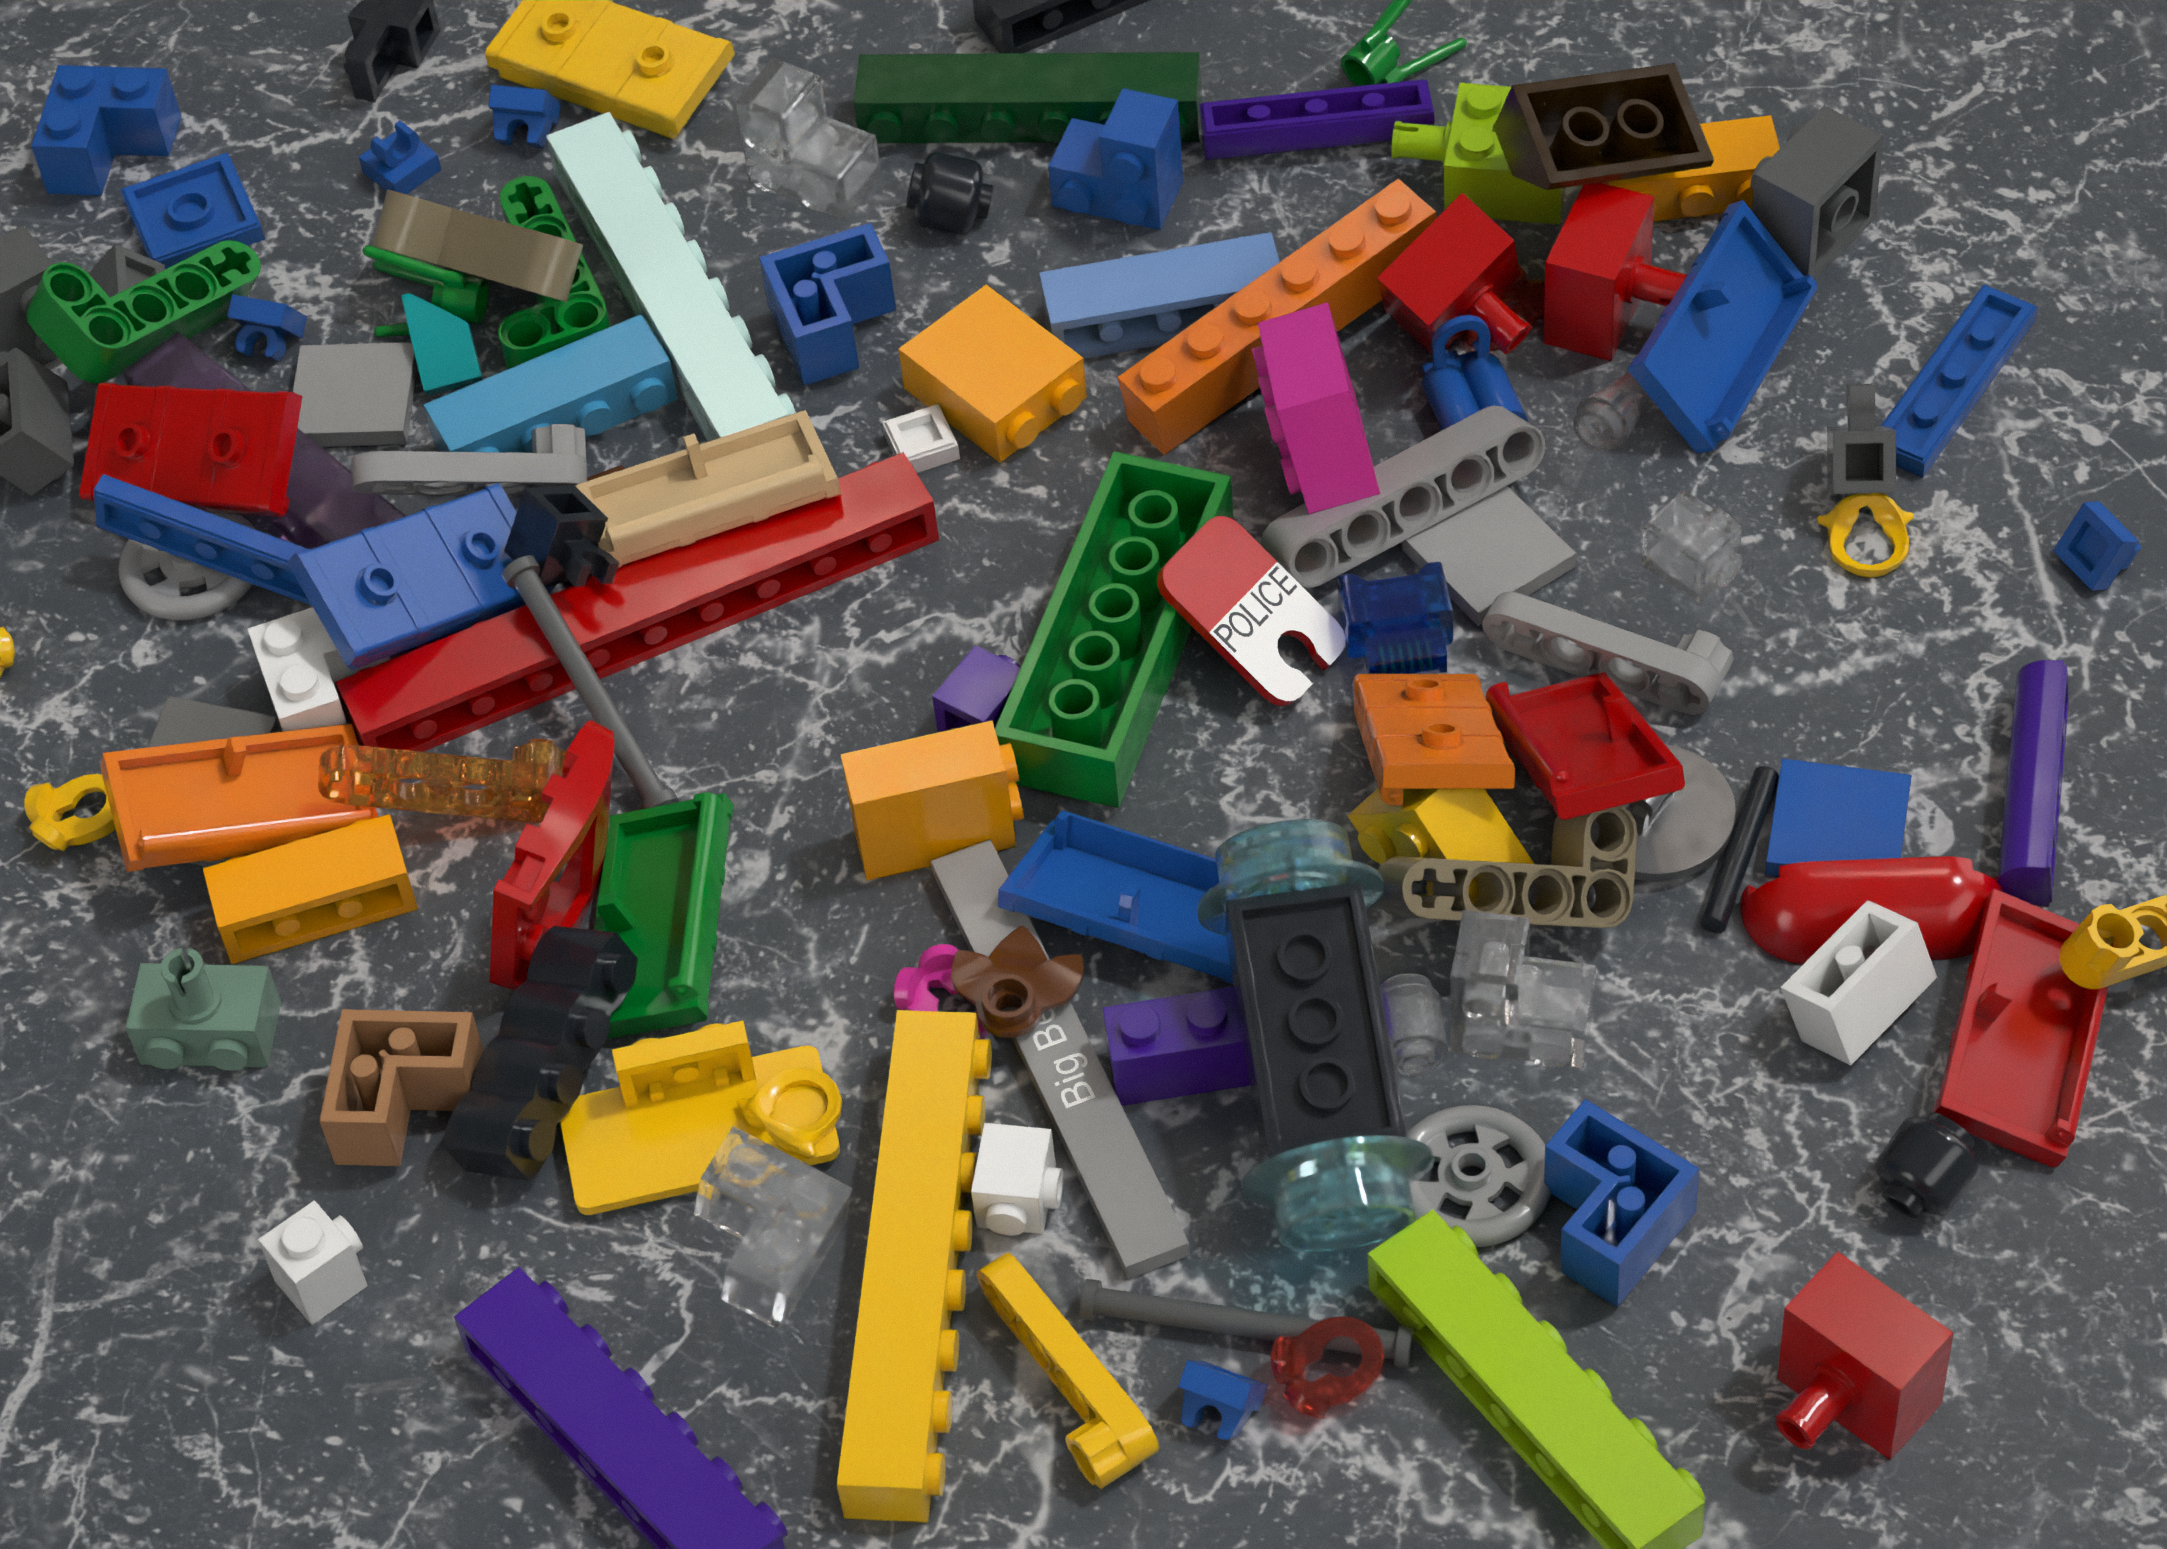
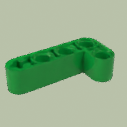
(552, 322)
(106, 334)

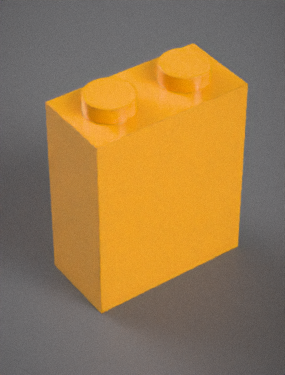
(993, 373)
(931, 798)

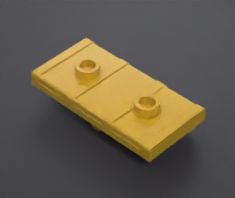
(610, 60)

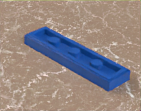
(1957, 376)
(197, 536)

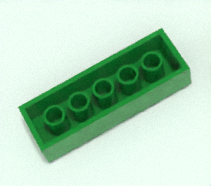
(1108, 633)

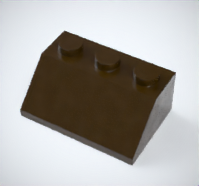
(1601, 128)

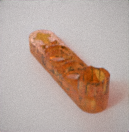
(371, 777)

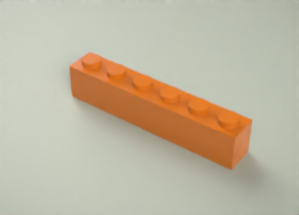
(1213, 361)

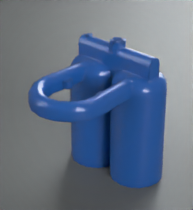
(1468, 381)

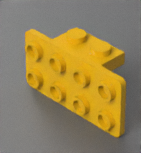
(674, 1113)

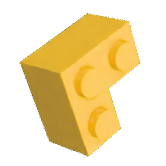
(1437, 825)

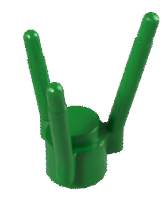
(1376, 54)
(452, 290)

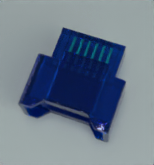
(1398, 621)

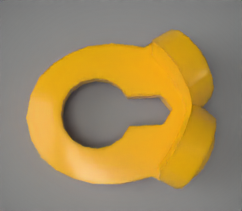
(47, 805)

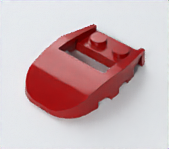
(572, 830)

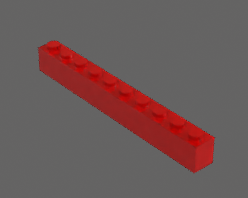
(645, 612)

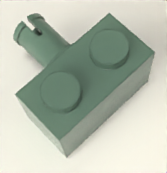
(203, 1014)

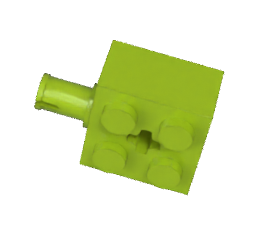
(1476, 160)

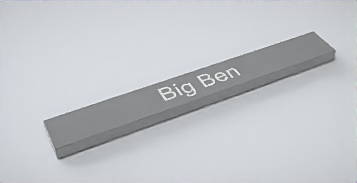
(1071, 1083)

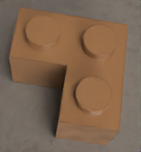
(385, 1069)

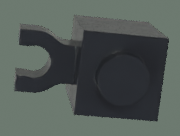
(562, 534)

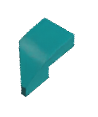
(441, 346)

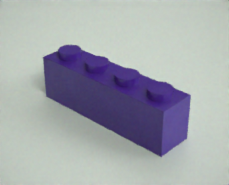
(1175, 1046)

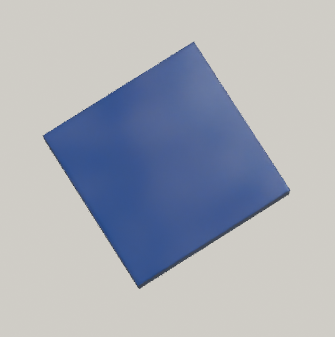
(191, 210)
(1836, 814)

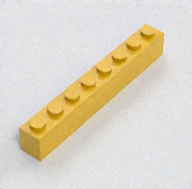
(912, 1269)

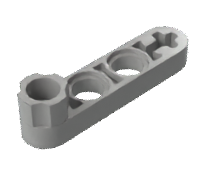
(555, 460)
(1669, 676)

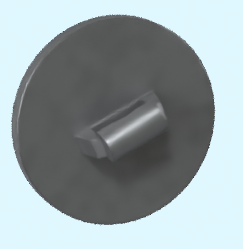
(1685, 827)

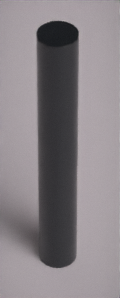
(1739, 849)

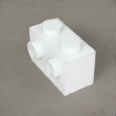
(1859, 982)

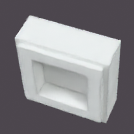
(923, 438)

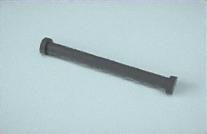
(524, 576)
(1226, 1320)

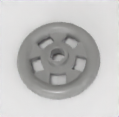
(165, 597)
(1493, 1130)

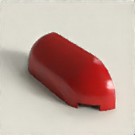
(1815, 898)

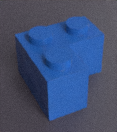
(101, 115)
(1123, 167)
(824, 290)
(1626, 1197)

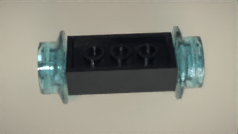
(1314, 1036)

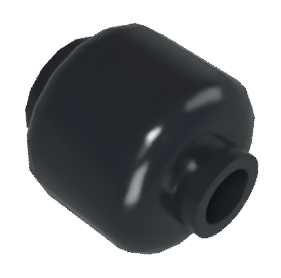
(948, 193)
(1927, 1165)

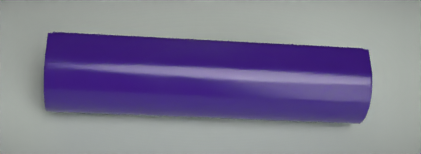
(1312, 119)
(2034, 782)

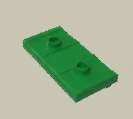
(664, 902)

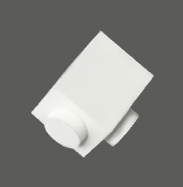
(1015, 1179)
(314, 1261)

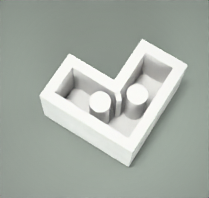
(301, 670)

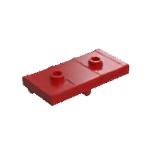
(195, 445)
(1584, 745)
(2021, 1035)

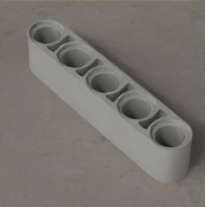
(1415, 493)

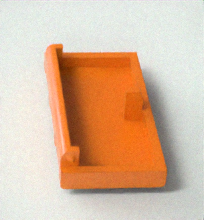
(1429, 733)
(223, 796)

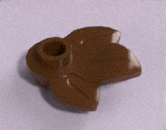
(1015, 977)

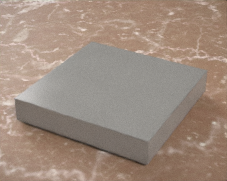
(356, 393)
(1491, 551)

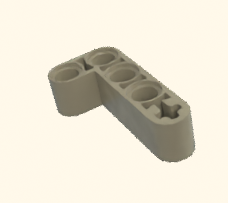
(477, 245)
(1505, 886)

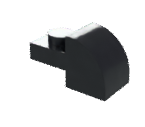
(387, 36)

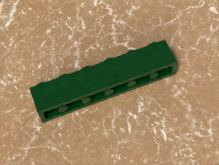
(1013, 93)

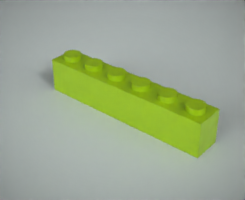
(1533, 1390)

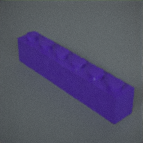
(609, 1422)

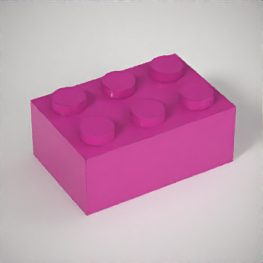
(1314, 409)

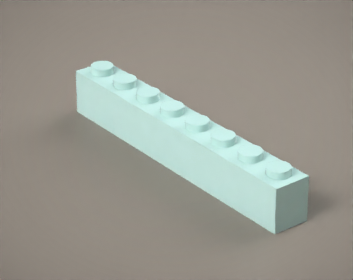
(665, 278)

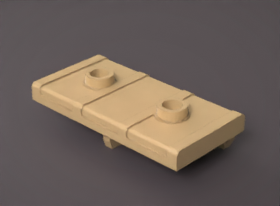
(712, 487)

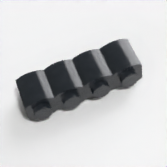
(539, 1057)

